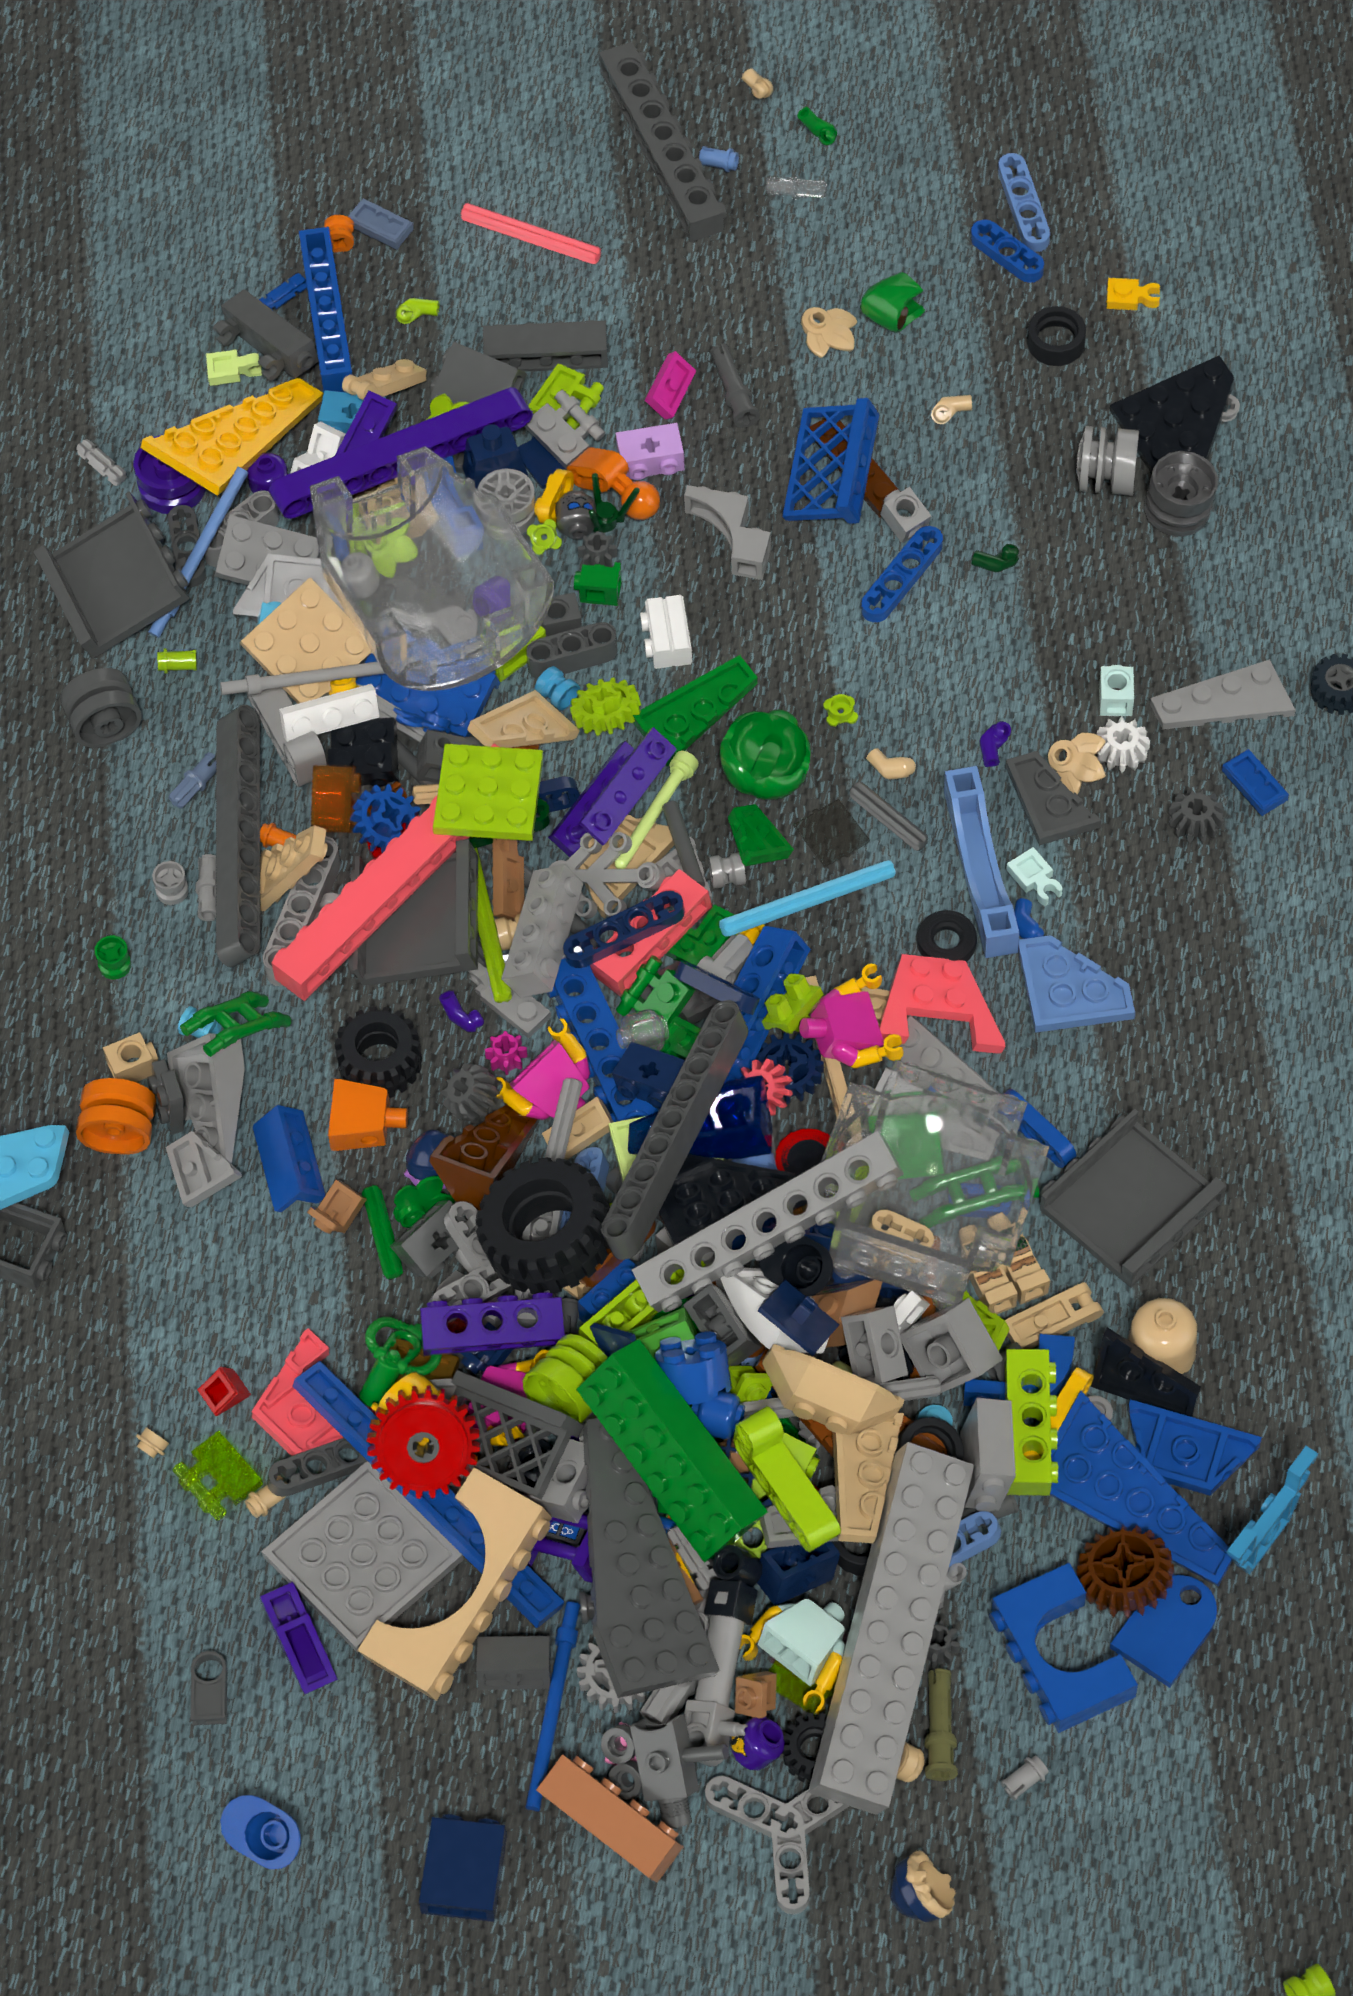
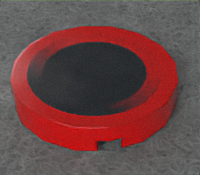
(801, 1150)

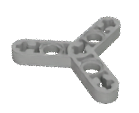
(782, 1842)

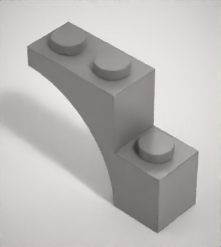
(729, 514)

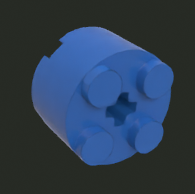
(695, 1366)

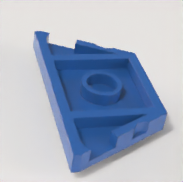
(1189, 1449)

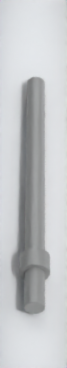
(254, 684)

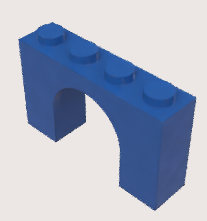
(1065, 1696)

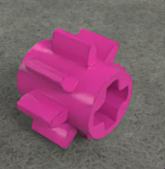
(507, 1061)

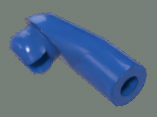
(1027, 926)

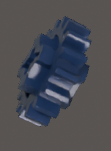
(803, 1062)

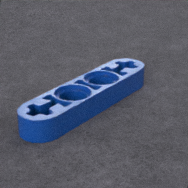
(900, 573)

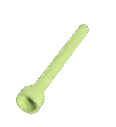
(681, 768)

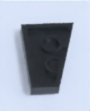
(1134, 1375)

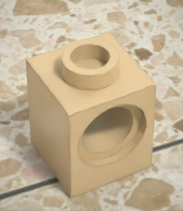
(131, 1047)

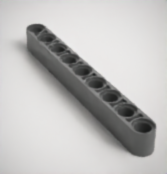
(238, 836)
(674, 1130)

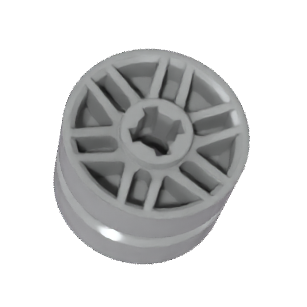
(514, 493)

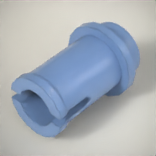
(718, 158)

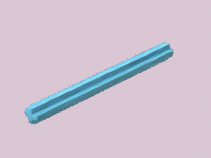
(807, 898)

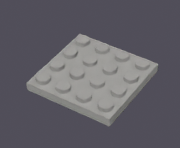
(362, 1555)

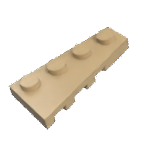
(288, 863)
(862, 1477)

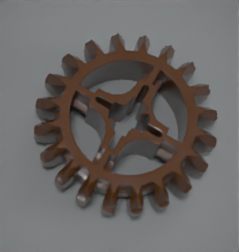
(1144, 1580)

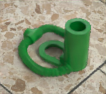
(389, 1362)

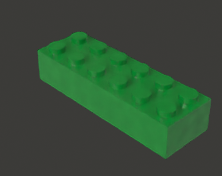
(671, 1450)

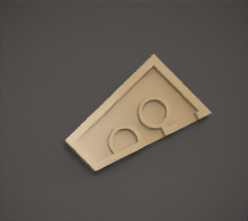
(523, 723)

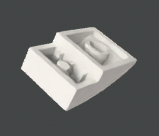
(747, 1294)

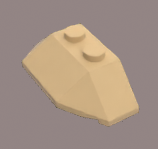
(827, 1392)

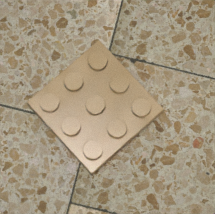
(306, 635)

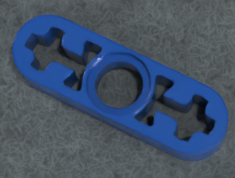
(1004, 239)
(1040, 1129)

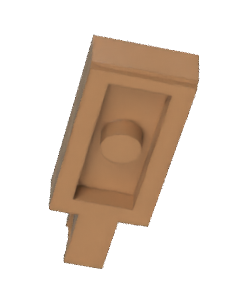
(507, 879)

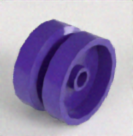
(162, 485)

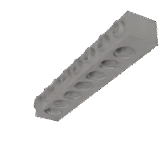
(656, 1273)

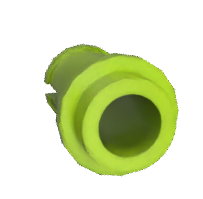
(176, 660)

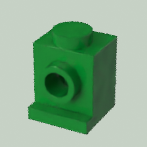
(599, 584)

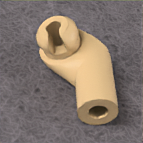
(760, 86)
(948, 406)

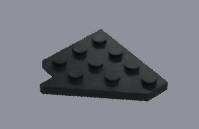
(1178, 411)
(712, 1190)

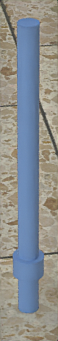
(204, 541)

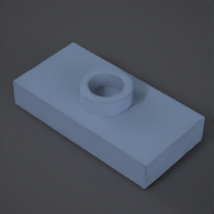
(380, 223)

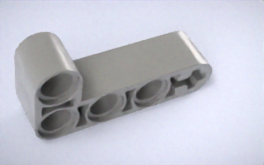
(297, 754)

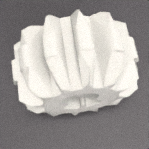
(1124, 744)

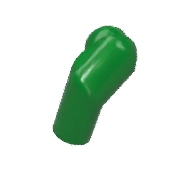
(818, 126)

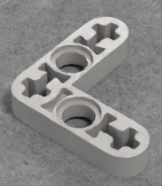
(482, 1268)

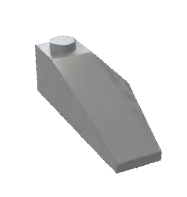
(211, 1090)

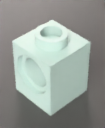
(1116, 701)

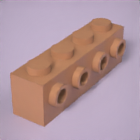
(610, 1818)

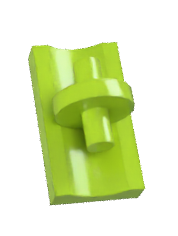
(788, 1009)

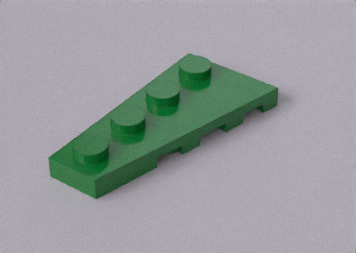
(697, 705)

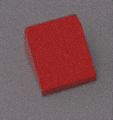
(223, 1390)

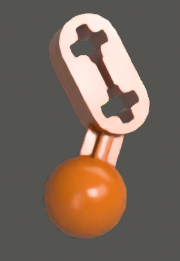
(611, 473)

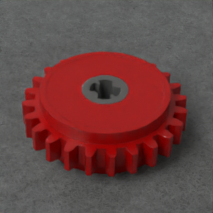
(406, 1425)

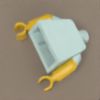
(803, 1641)

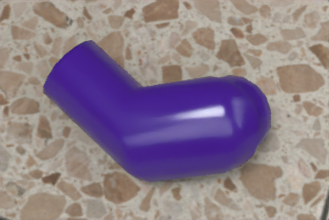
(992, 741)
(455, 1013)

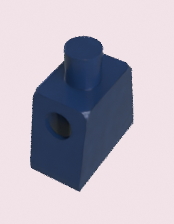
(490, 452)

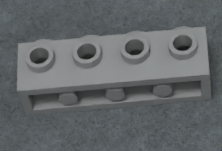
(542, 931)

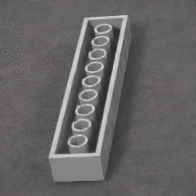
(891, 1629)

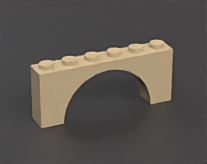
(432, 1653)

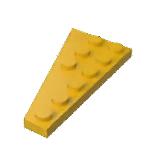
(233, 436)

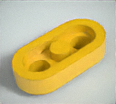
(557, 485)

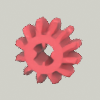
(775, 1080)

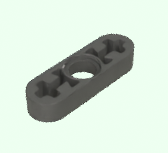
(179, 537)

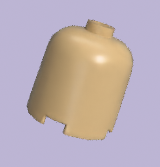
(1166, 1333)

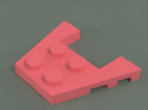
(940, 991)
(287, 1413)

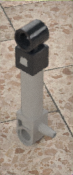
(730, 1607)

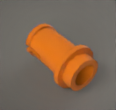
(271, 835)

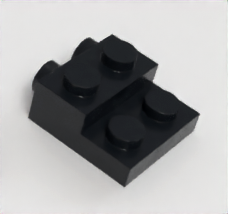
(370, 748)

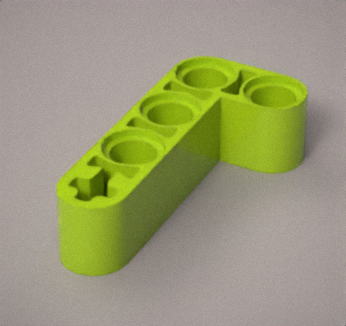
(783, 1480)

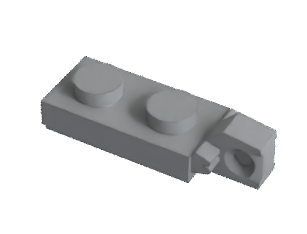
(522, 1013)

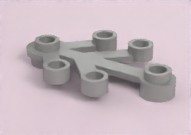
(598, 874)

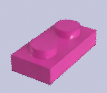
(670, 385)

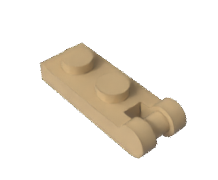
(385, 380)
(1053, 1316)

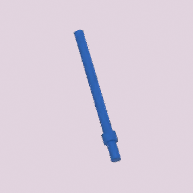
(565, 1640)

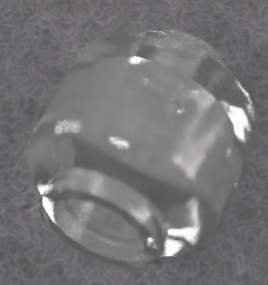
(644, 1029)

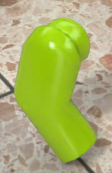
(414, 308)

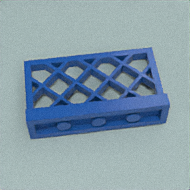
(855, 458)

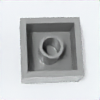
(951, 1345)

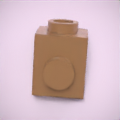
(337, 1208)
(755, 1694)

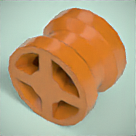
(341, 232)

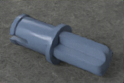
(193, 781)

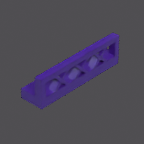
(369, 422)

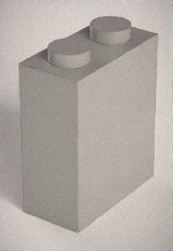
(990, 1447)

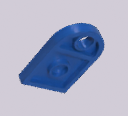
(1170, 1634)

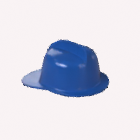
(261, 1831)

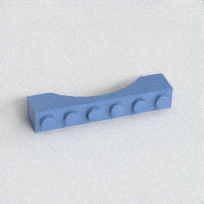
(975, 846)

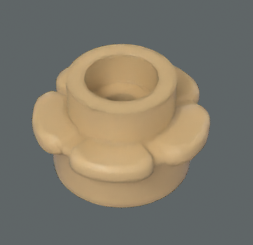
(151, 1443)

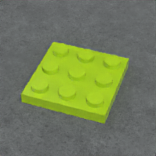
(488, 792)

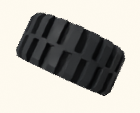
(524, 1197)

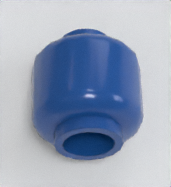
(720, 1414)

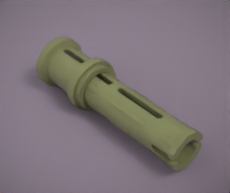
(940, 1740)

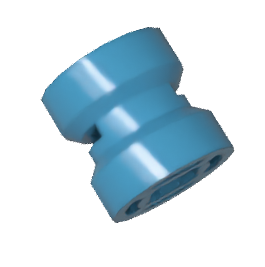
(556, 687)

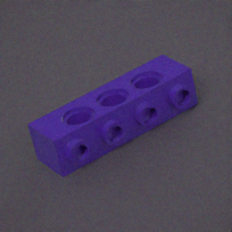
(440, 1340)

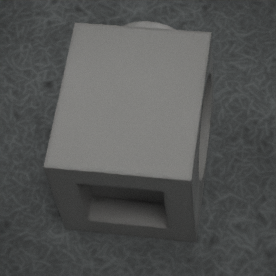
(902, 526)

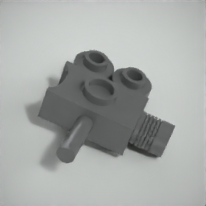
(663, 1764)

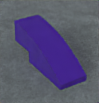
(298, 1638)

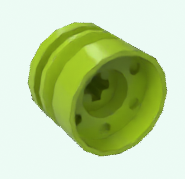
(563, 1370)

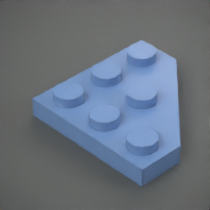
(1069, 987)

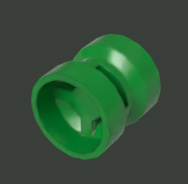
(112, 957)

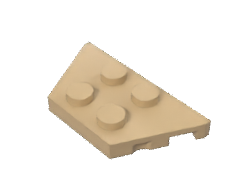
(652, 849)

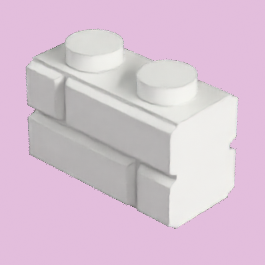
(667, 631)

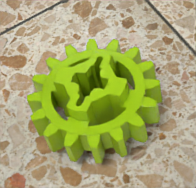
(605, 706)

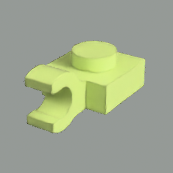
(227, 366)

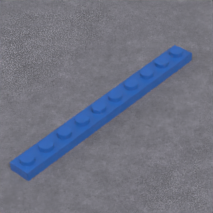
(444, 1512)

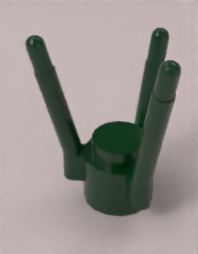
(606, 513)

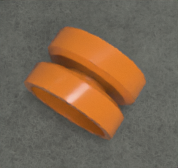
(115, 1116)

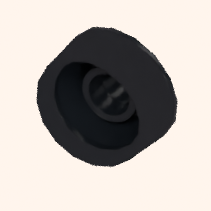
(800, 1263)

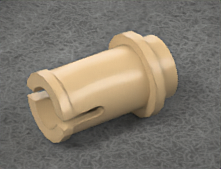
(262, 1501)

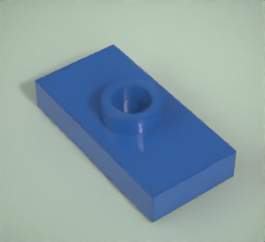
(1255, 782)

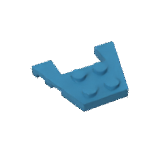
(1277, 1512)

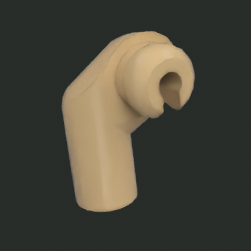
(891, 767)

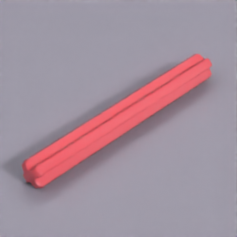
(531, 233)

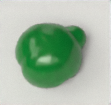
(765, 754)

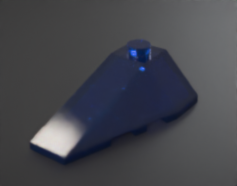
(734, 1128)

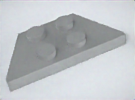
(278, 580)

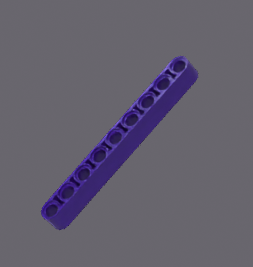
(377, 460)

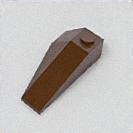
(482, 1154)

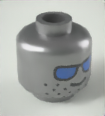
(573, 514)

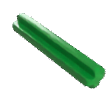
(382, 1232)

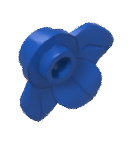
(430, 721)

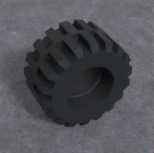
(374, 1029)

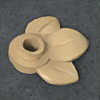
(831, 332)
(1081, 761)

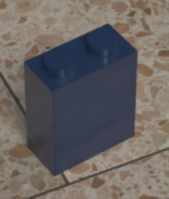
(463, 1868)

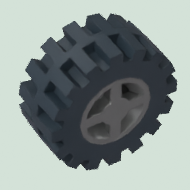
(1325, 676)

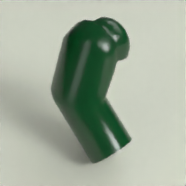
(999, 562)

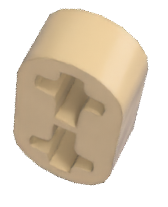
(902, 1227)

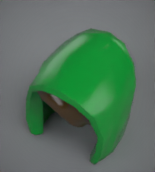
(891, 302)

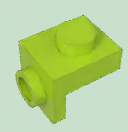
(749, 1384)

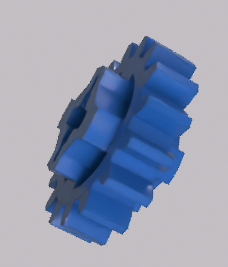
(386, 817)

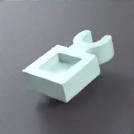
(1034, 873)

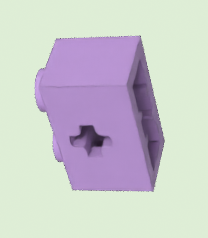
(651, 450)

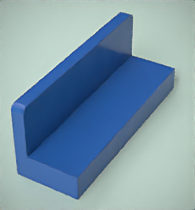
(288, 1158)

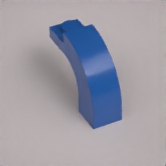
(1060, 1351)

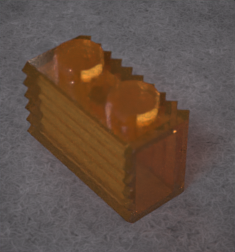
(334, 796)

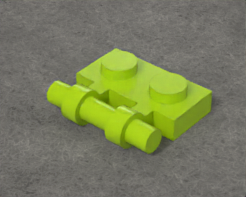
(572, 383)

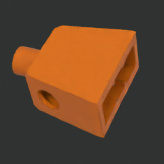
(361, 1116)

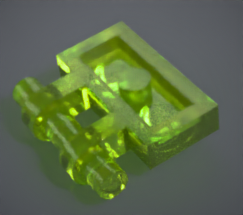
(225, 1467)

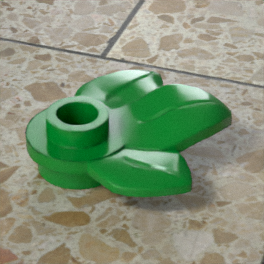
(415, 1201)

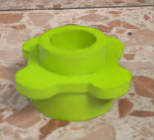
(536, 532)
(839, 702)

